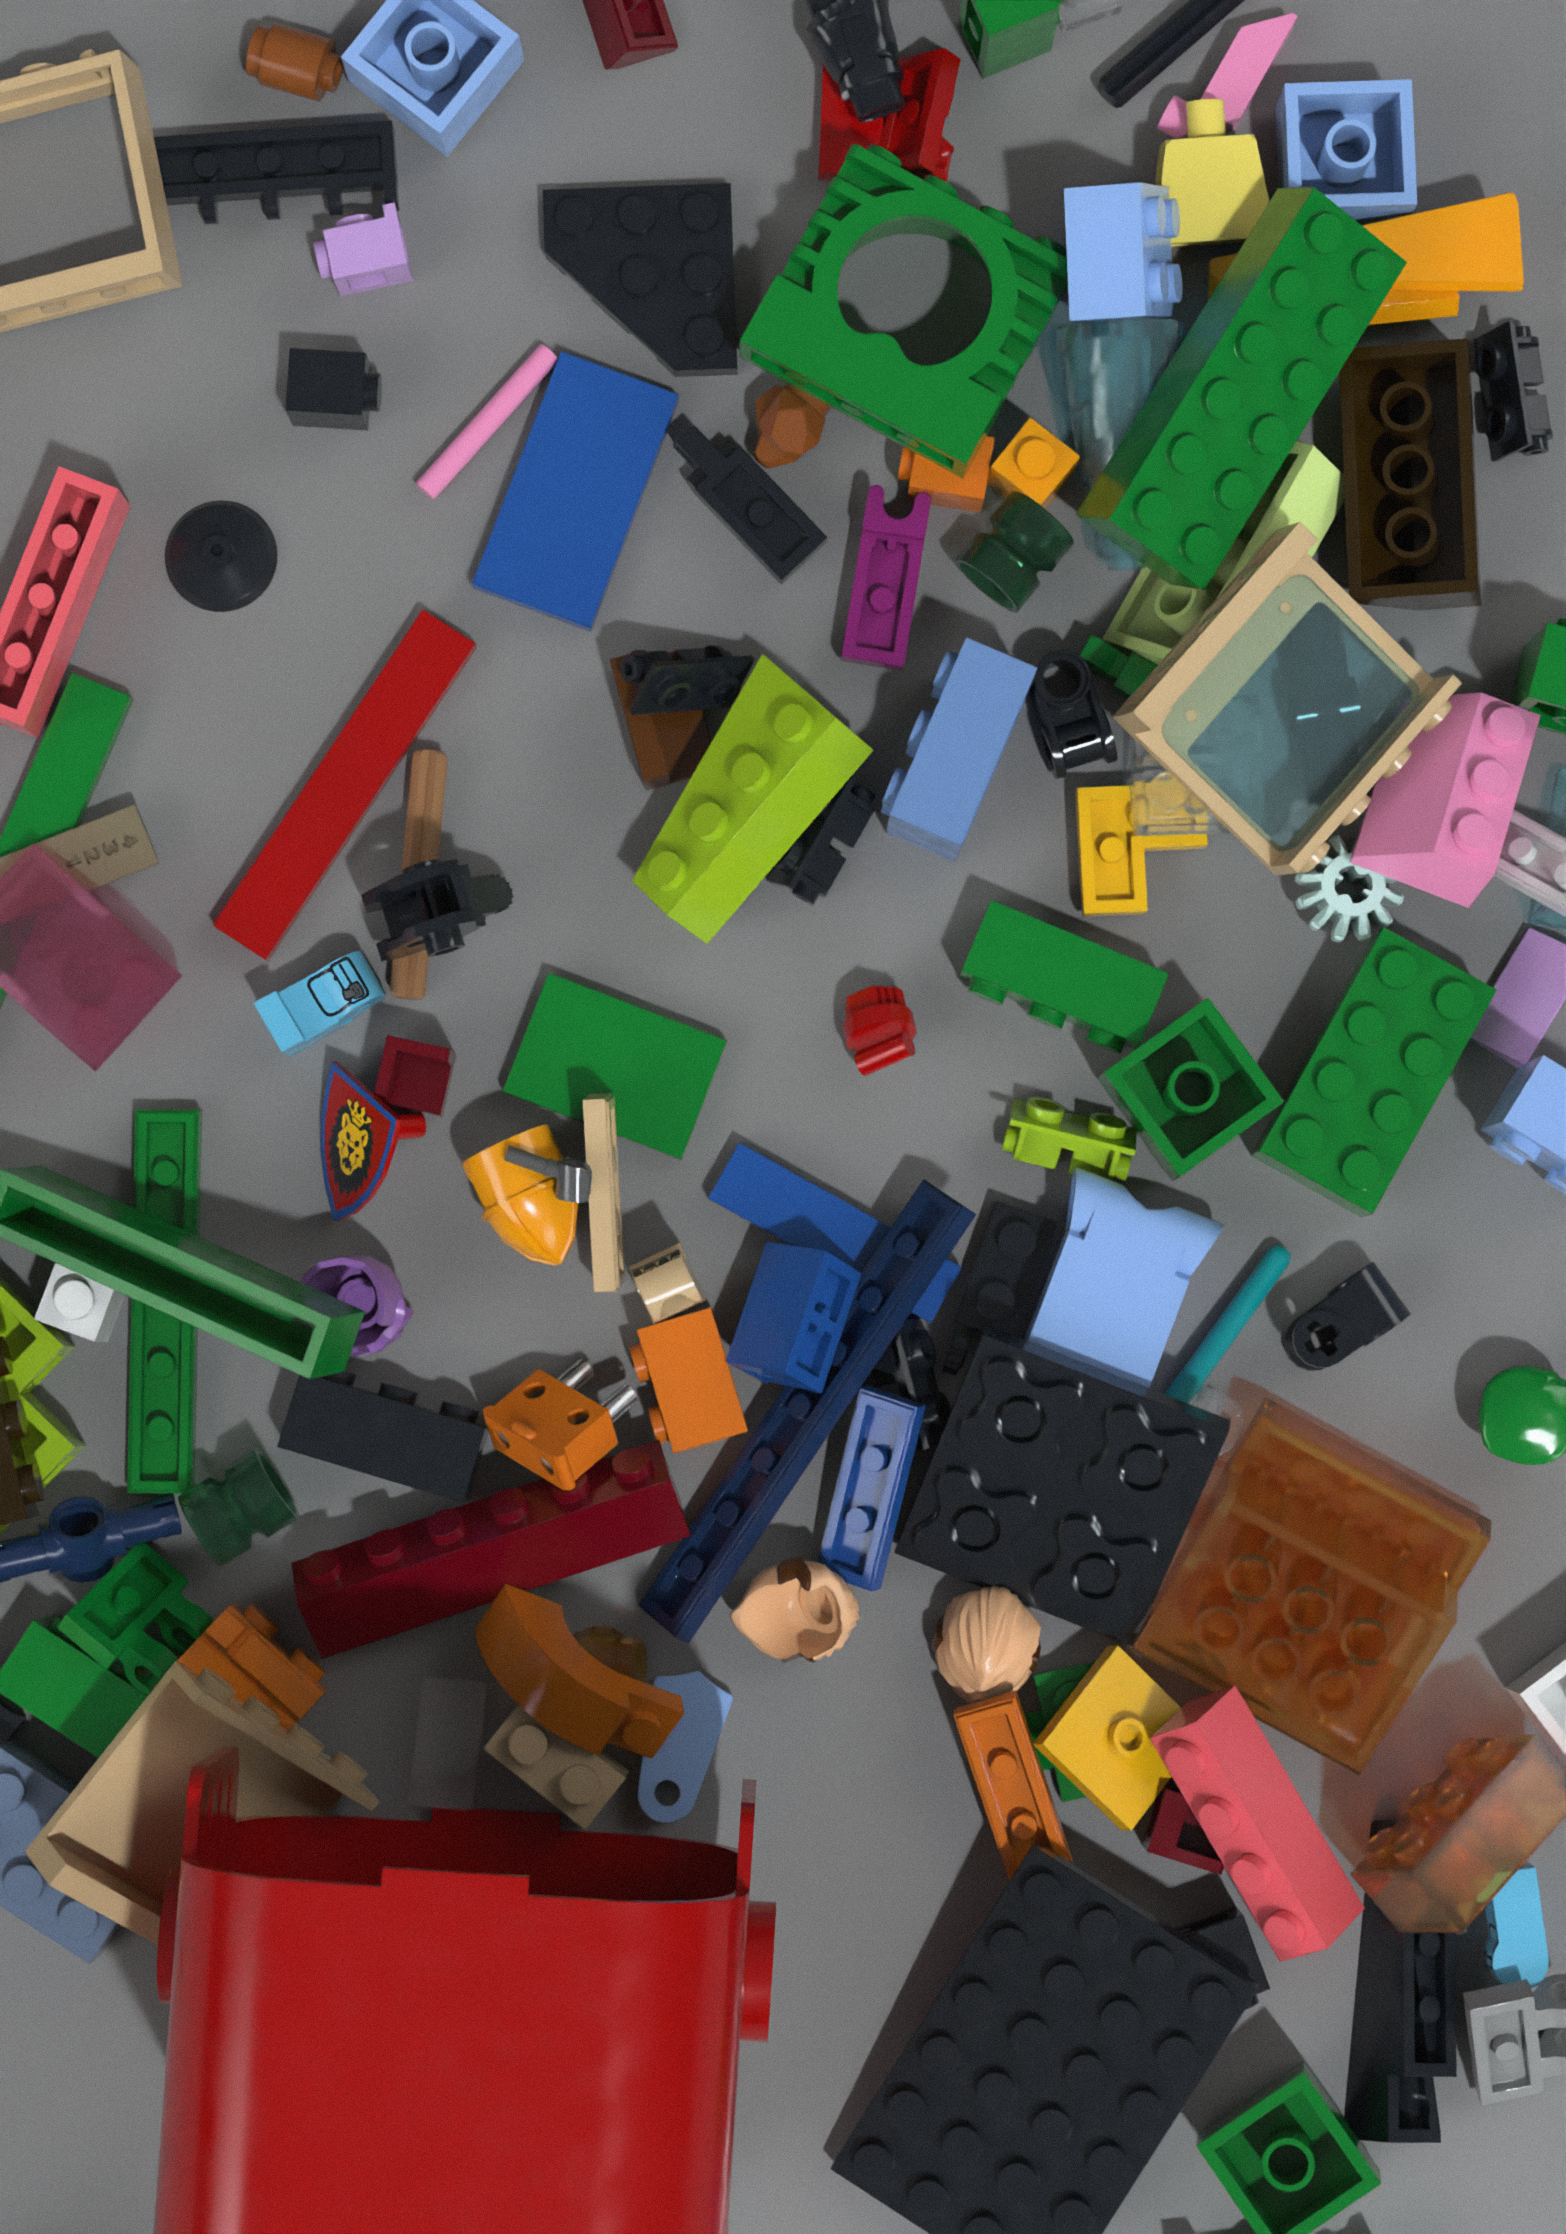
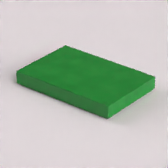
(599, 1044)

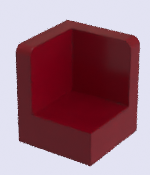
(415, 1075)
(1177, 1833)

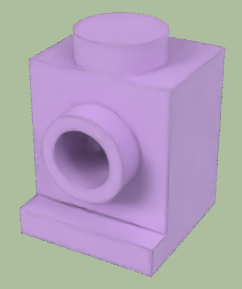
(364, 252)

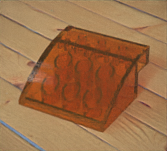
(1314, 1586)

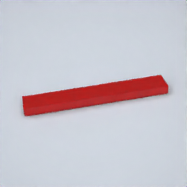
(345, 785)

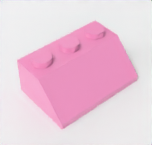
(1451, 802)

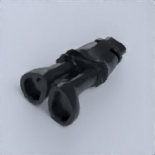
(859, 53)

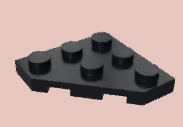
(654, 266)

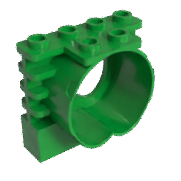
(926, 408)

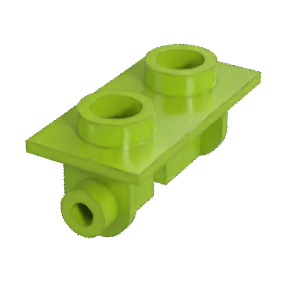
(1048, 1128)

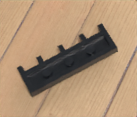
(279, 165)

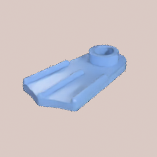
(688, 1748)

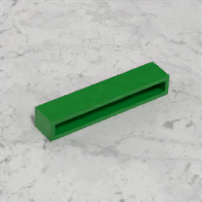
(177, 1272)

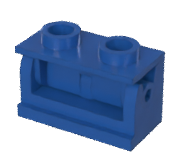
(793, 1316)

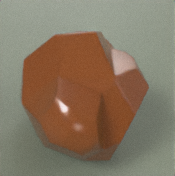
(787, 425)

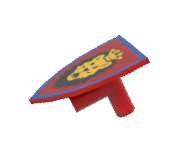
(358, 1141)

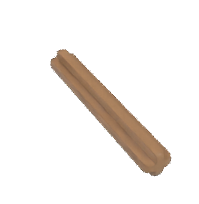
(420, 845)

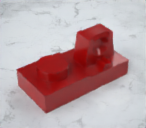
(917, 129)

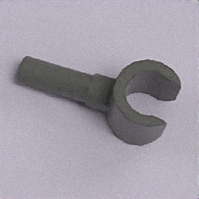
(571, 1175)

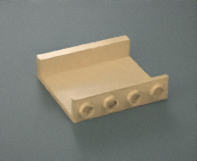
(127, 1814)

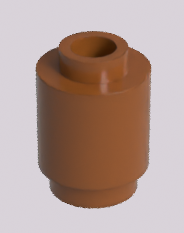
(294, 61)

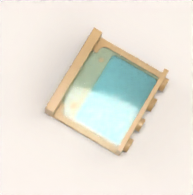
(1285, 706)

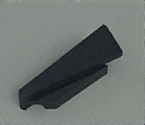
(1400, 2028)

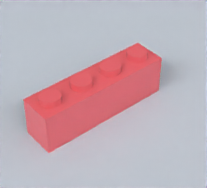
(54, 594)
(1257, 1824)

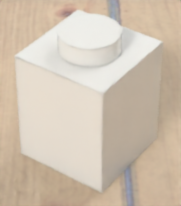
(79, 1305)

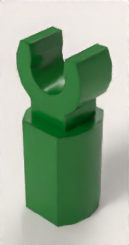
(1109, 663)

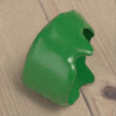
(1524, 1415)

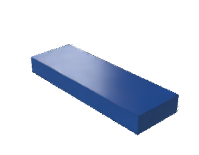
(871, 1487)

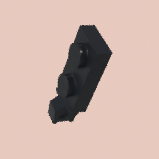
(750, 504)

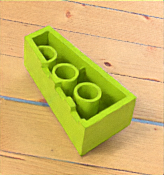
(748, 800)

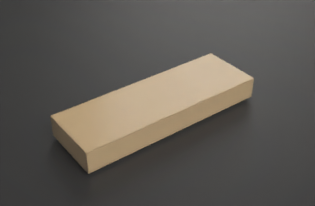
(605, 1196)

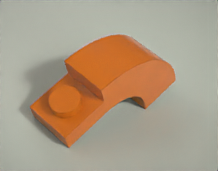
(564, 1685)

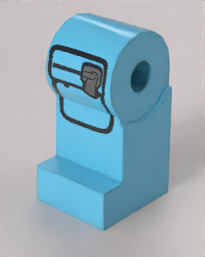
(320, 1003)
(1517, 1931)

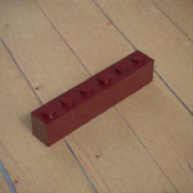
(471, 1551)

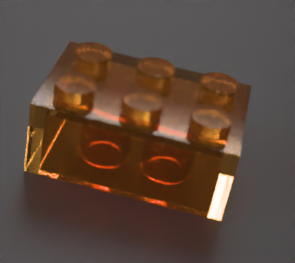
(1464, 1833)

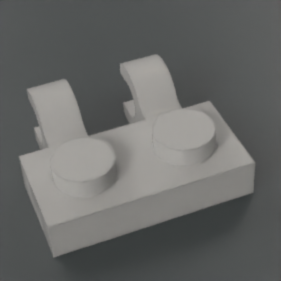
(1505, 2039)

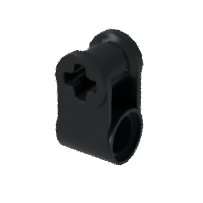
(1072, 717)
(1351, 1314)

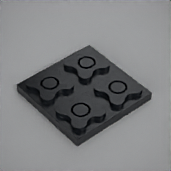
(1061, 1485)

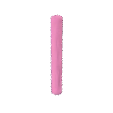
(487, 421)

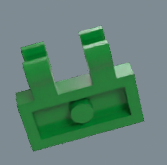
(124, 1604)

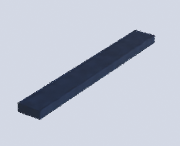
(803, 1419)

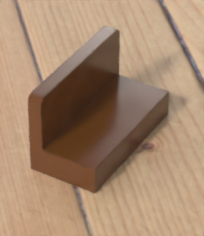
(664, 743)

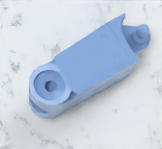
(1118, 1278)

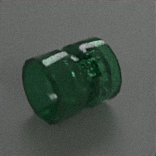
(1020, 546)
(233, 1510)

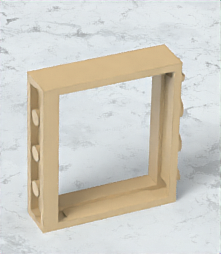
(115, 279)

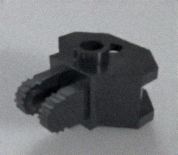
(435, 907)

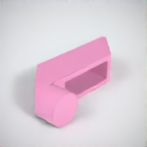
(1237, 75)

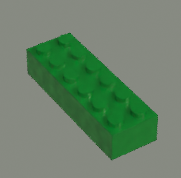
(1242, 387)

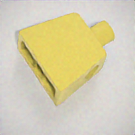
(1212, 178)

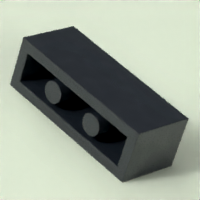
(385, 1434)

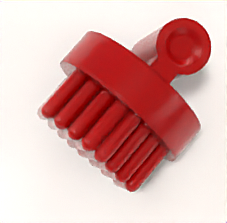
(878, 1028)

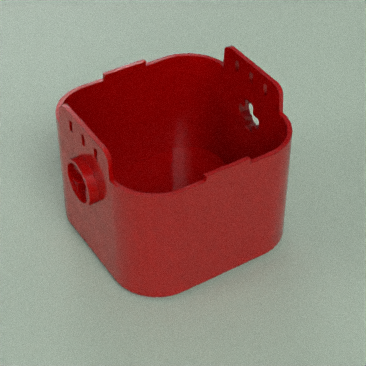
(451, 2022)

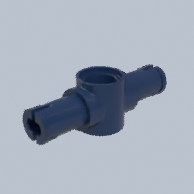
(87, 1538)

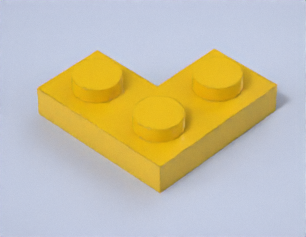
(1112, 856)

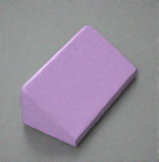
(1525, 999)

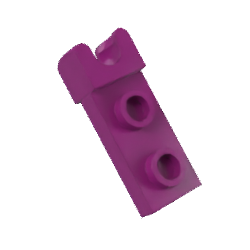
(885, 583)

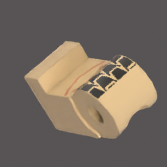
(667, 1283)

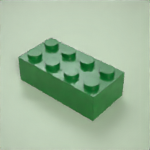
(1373, 1072)

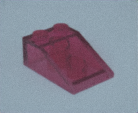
(74, 960)

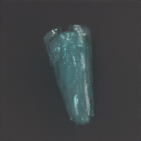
(1105, 387)

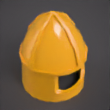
(523, 1202)

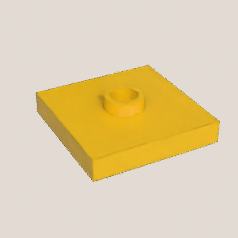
(1105, 1737)

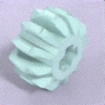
(1341, 908)

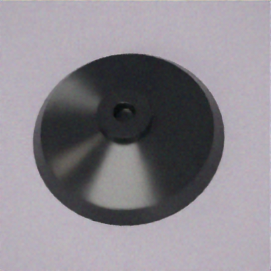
(221, 556)

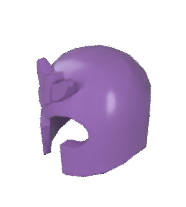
(370, 1287)

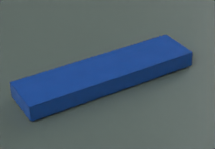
(811, 1218)

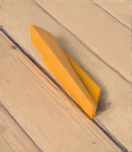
(1445, 253)

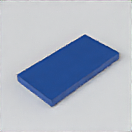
(575, 491)

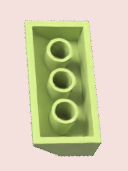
(1160, 613)

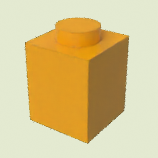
(1033, 465)

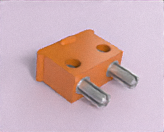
(556, 1427)

